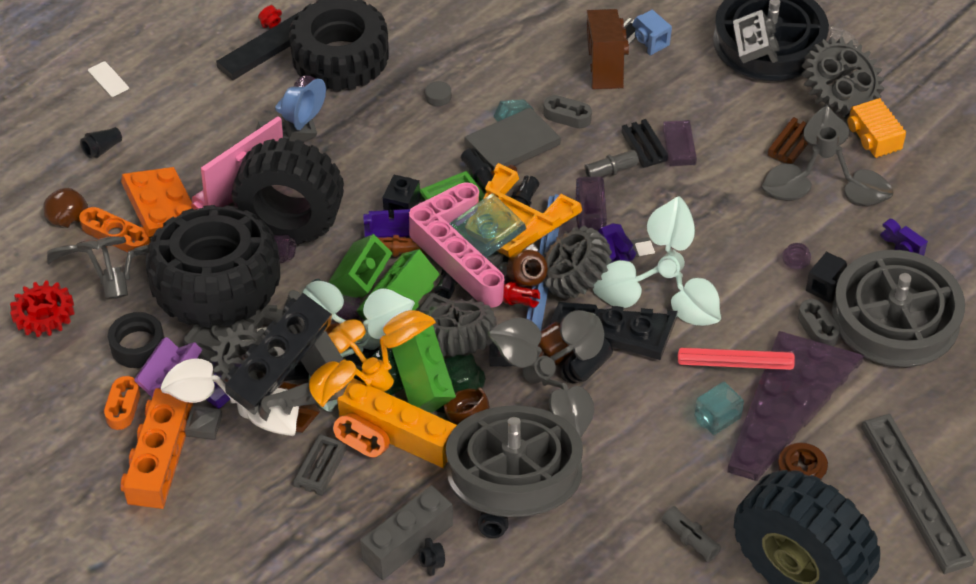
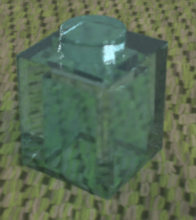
(718, 408)

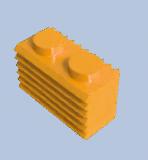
(876, 127)

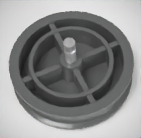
(898, 308)
(514, 461)

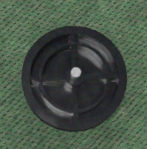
(798, 28)

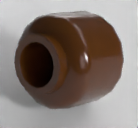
(535, 269)
(552, 342)

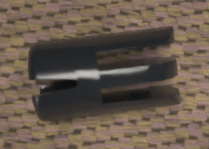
(579, 370)

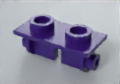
(381, 226)

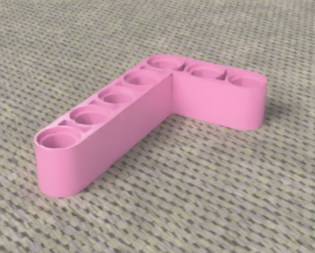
(463, 262)

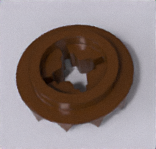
(807, 453)

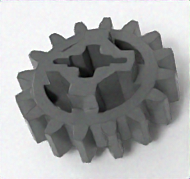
(236, 347)

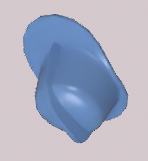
(302, 103)

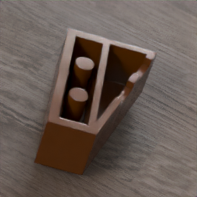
(607, 48)

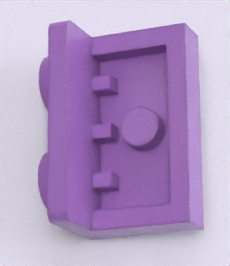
(162, 361)

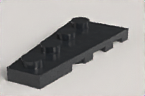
(630, 331)

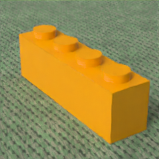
(405, 424)

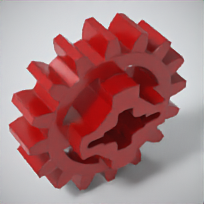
(42, 308)

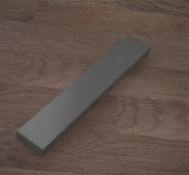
(917, 494)

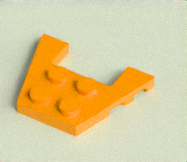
(536, 223)

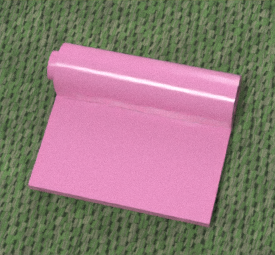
(221, 172)

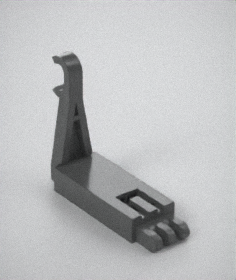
(318, 355)

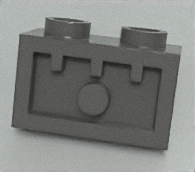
(756, 37)

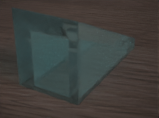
(509, 108)

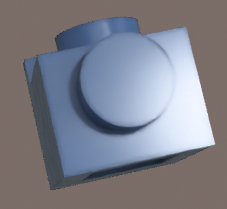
(652, 31)

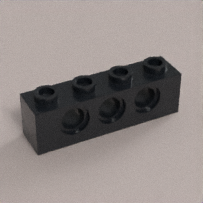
(303, 312)

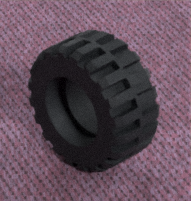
(339, 21)
(295, 167)

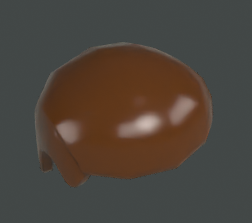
(64, 207)
(466, 404)

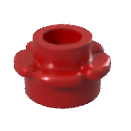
(270, 17)

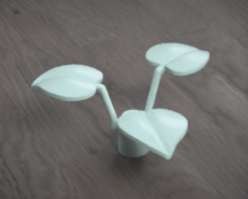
(674, 227)
(378, 309)

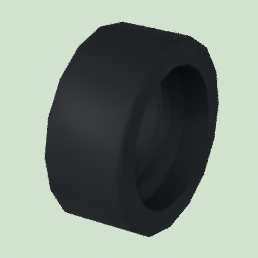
(129, 324)

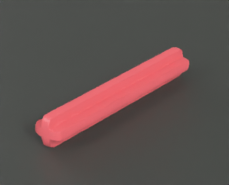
(736, 358)

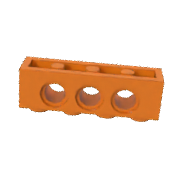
(166, 431)

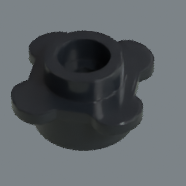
(432, 556)

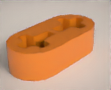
(116, 401)
(357, 440)

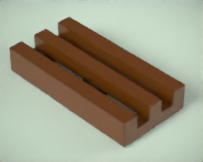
(791, 126)

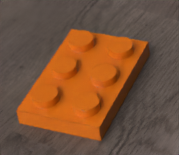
(156, 196)

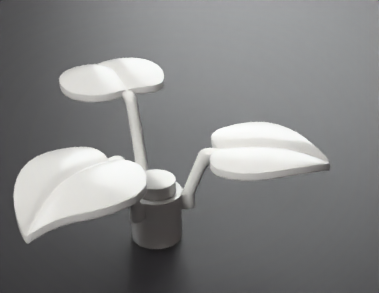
(194, 382)

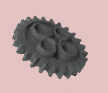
(836, 60)

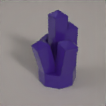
(619, 243)

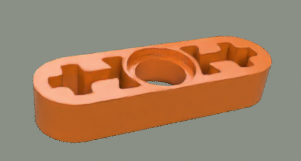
(106, 222)

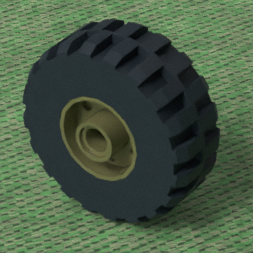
(805, 532)

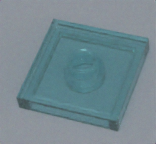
(488, 225)

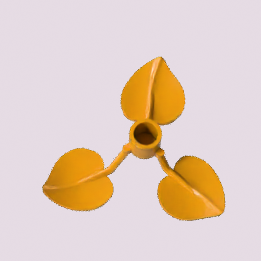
(334, 375)

